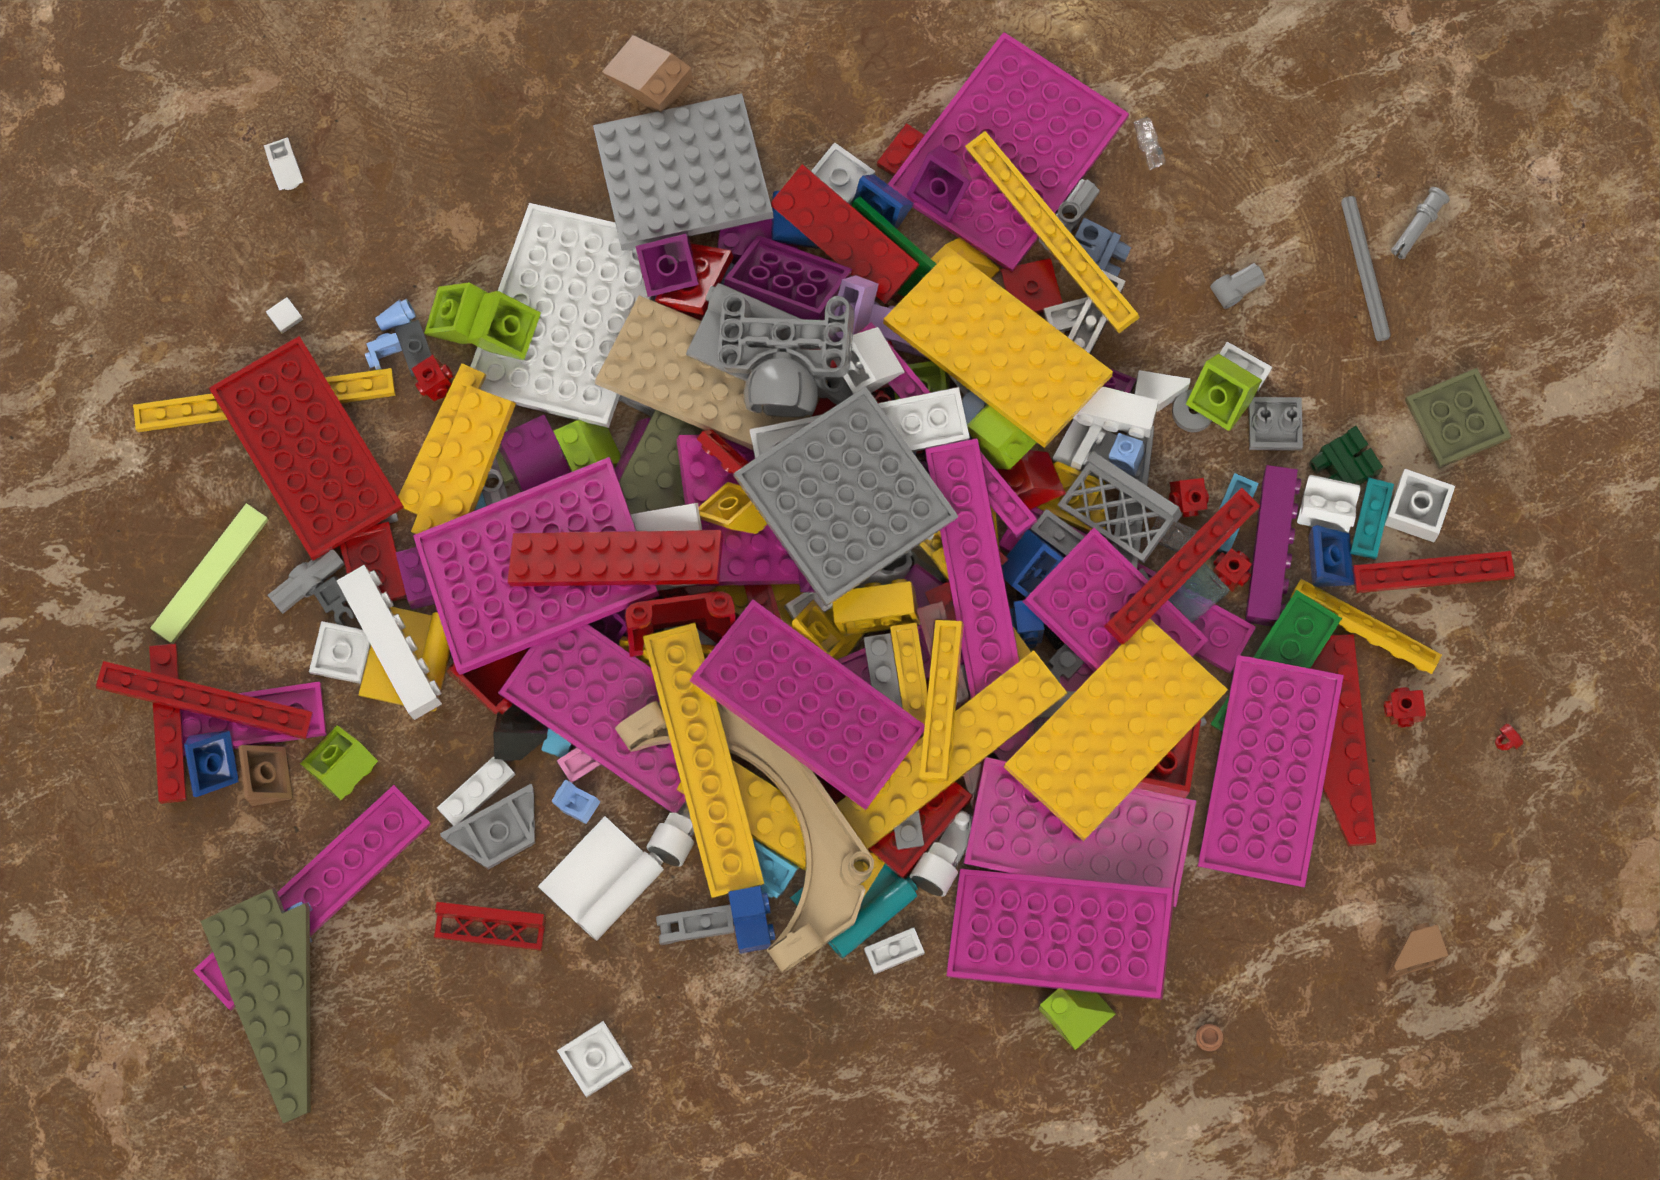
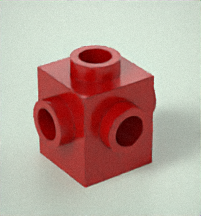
(433, 378)
(1189, 496)
(1231, 577)
(1405, 707)

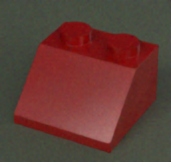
(1034, 479)

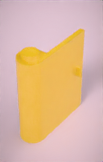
(432, 647)

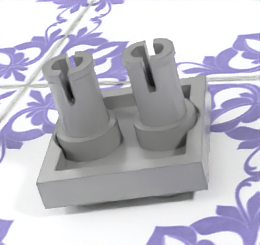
(1275, 423)

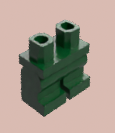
(1347, 459)

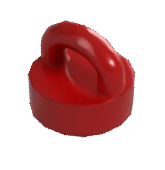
(1513, 738)

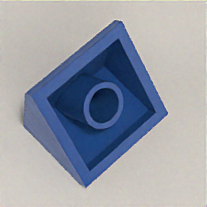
(883, 199)
(1330, 557)
(210, 761)

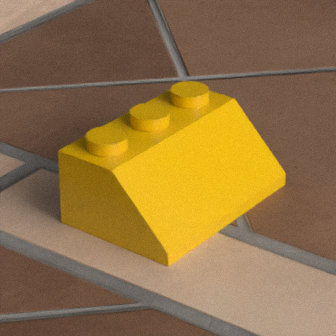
(876, 607)

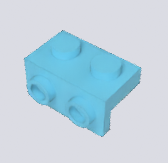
(775, 870)

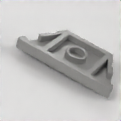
(497, 830)

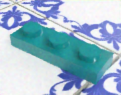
(1372, 518)

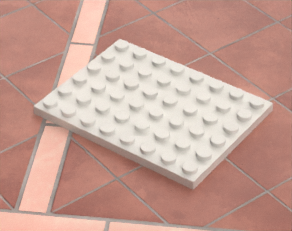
(585, 290)

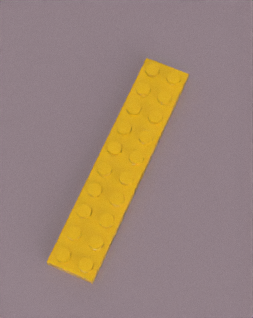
(977, 732)
(703, 762)

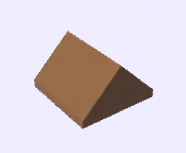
(265, 774)

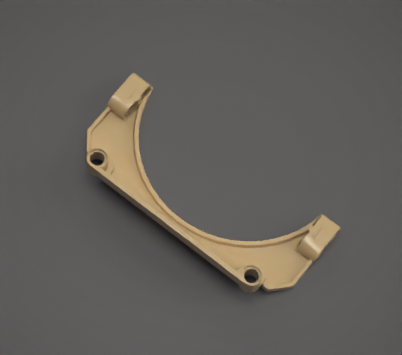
(831, 846)

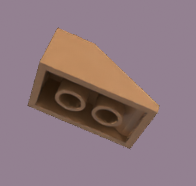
(649, 74)

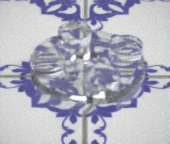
(1149, 143)

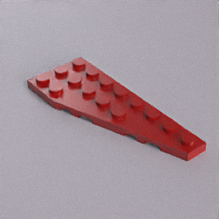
(1347, 769)

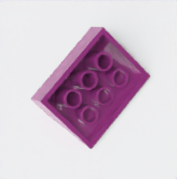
(787, 278)

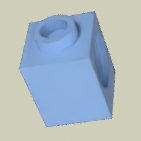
(1127, 453)

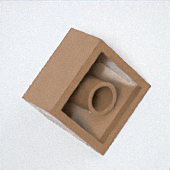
(1419, 951)

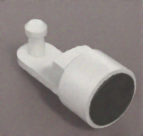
(673, 838)
(937, 868)

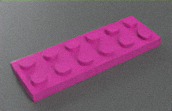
(300, 696)

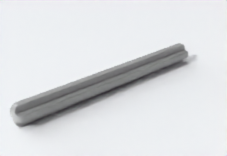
(1365, 268)

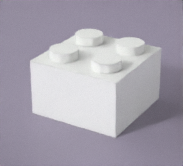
(1419, 505)

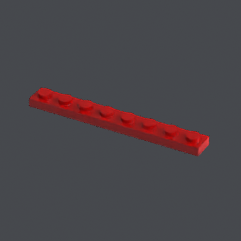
(1181, 566)
(204, 700)

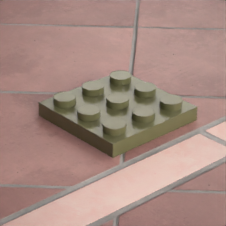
(1458, 418)

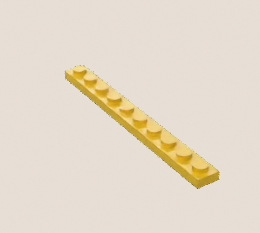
(1052, 232)
(206, 409)

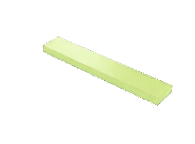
(209, 574)

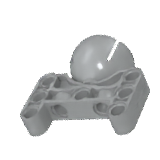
(784, 372)

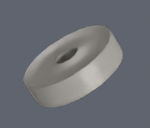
(1186, 420)

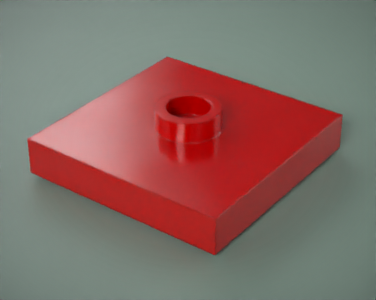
(1033, 284)

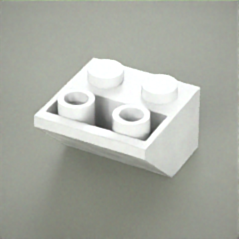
(871, 362)

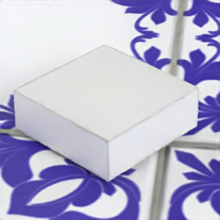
(284, 315)

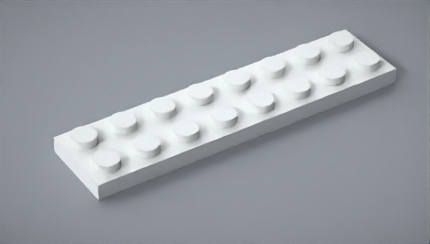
(920, 420)

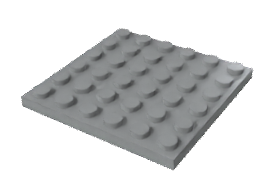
(682, 171)
(845, 496)

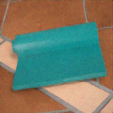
(880, 904)

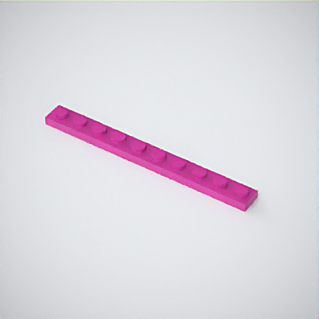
(1001, 496)

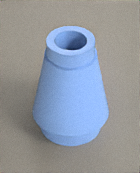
(396, 315)

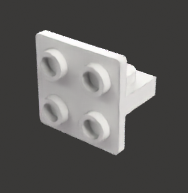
(1081, 442)
(1329, 504)

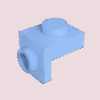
(381, 347)
(575, 802)

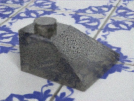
(517, 734)

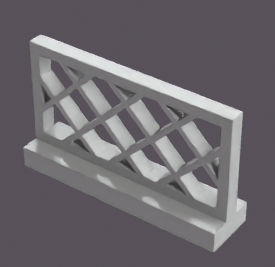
(1135, 490)

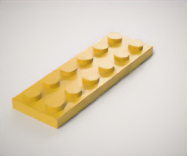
(465, 459)

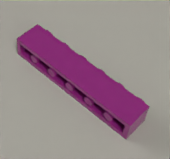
(1271, 545)

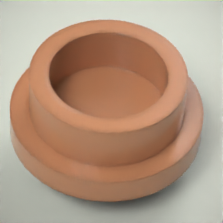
(1209, 1037)

